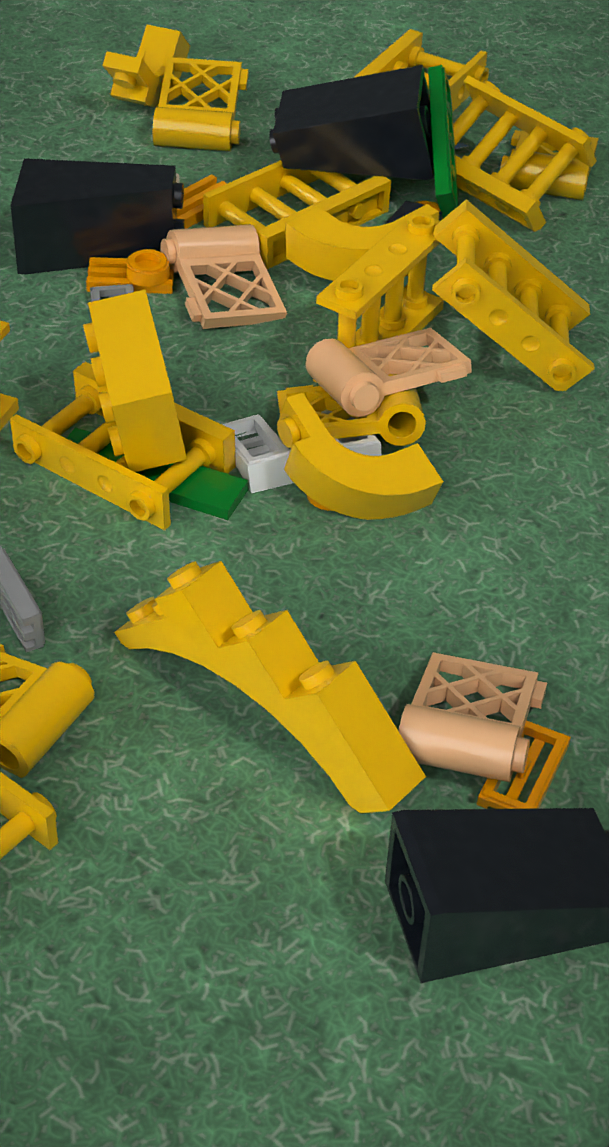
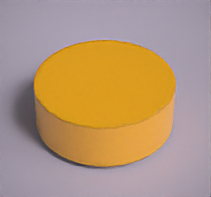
(147, 268)

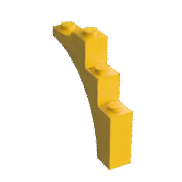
(268, 659)

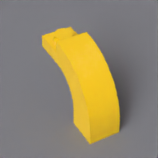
(141, 77)
(330, 246)
(349, 480)

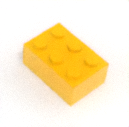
(136, 382)

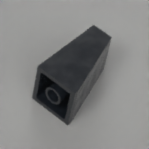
(358, 126)
(90, 210)
(497, 885)

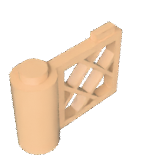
(220, 254)
(359, 374)
(463, 736)

